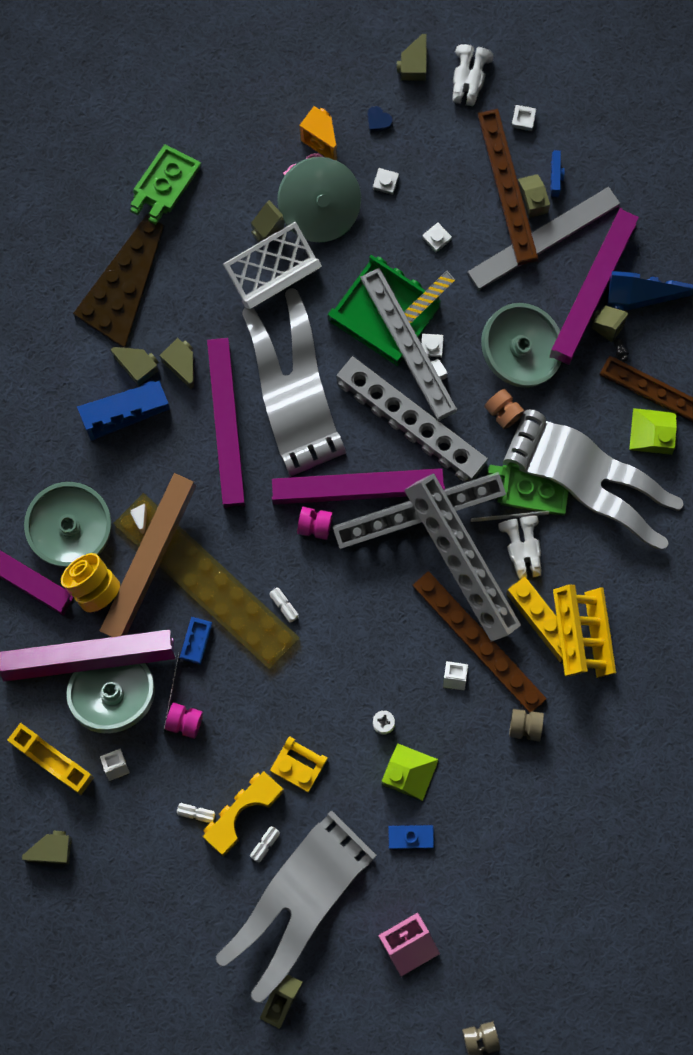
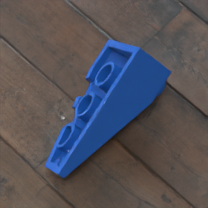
(630, 291)

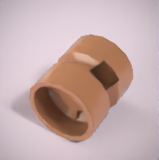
(503, 407)

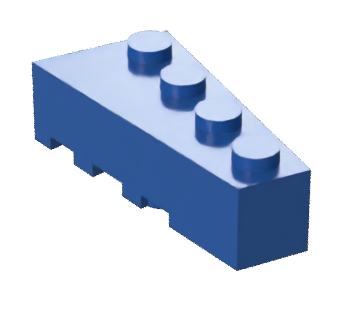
(123, 409)

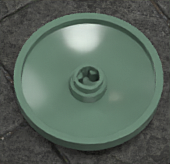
(319, 198)
(519, 344)
(67, 523)
(111, 697)

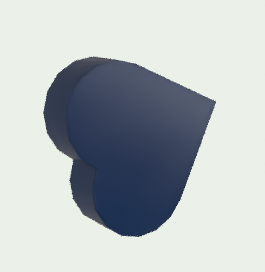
(378, 120)

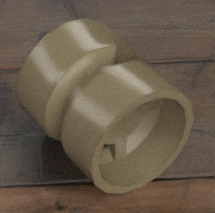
(526, 725)
(489, 1039)

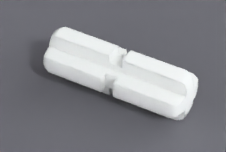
(286, 608)
(191, 812)
(267, 840)

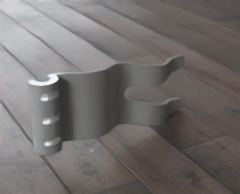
(296, 400)
(580, 467)
(308, 889)

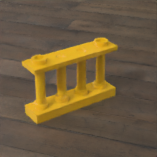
(571, 633)

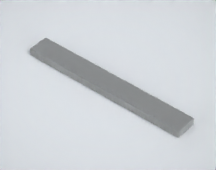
(546, 236)
(408, 344)

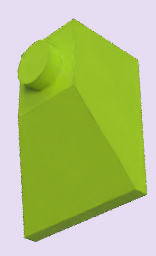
(653, 431)
(409, 772)

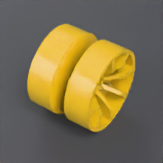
(90, 582)

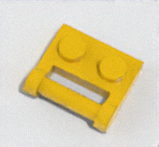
(295, 771)

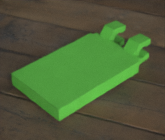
(164, 182)
(530, 491)

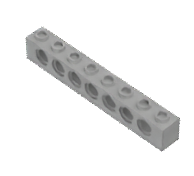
(356, 370)
(406, 515)
(462, 557)

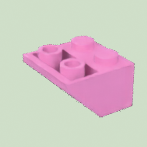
(409, 944)

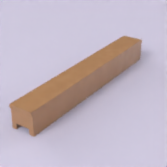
(148, 556)

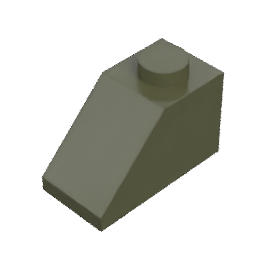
(413, 60)
(534, 195)
(267, 222)
(609, 322)
(180, 361)
(136, 363)
(50, 849)
(281, 1001)

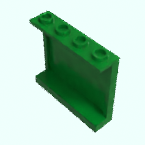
(361, 319)

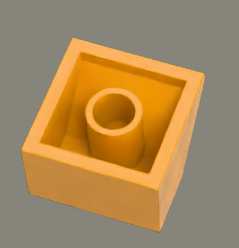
(318, 132)

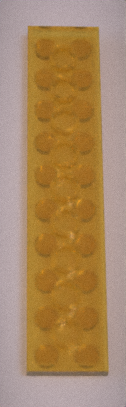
(216, 590)

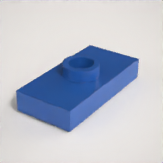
(557, 173)
(196, 640)
(411, 837)

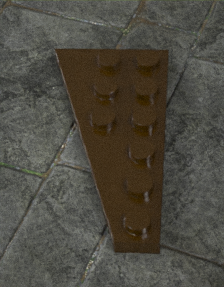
(118, 291)

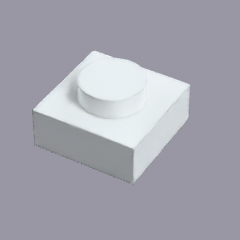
(523, 117)
(385, 181)
(437, 237)
(432, 344)

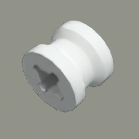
(384, 726)

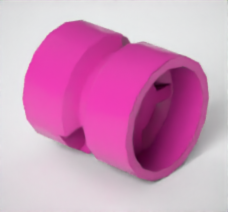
(314, 523)
(183, 720)

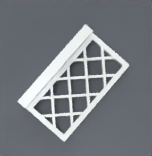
(277, 283)

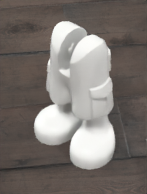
(468, 79)
(525, 551)

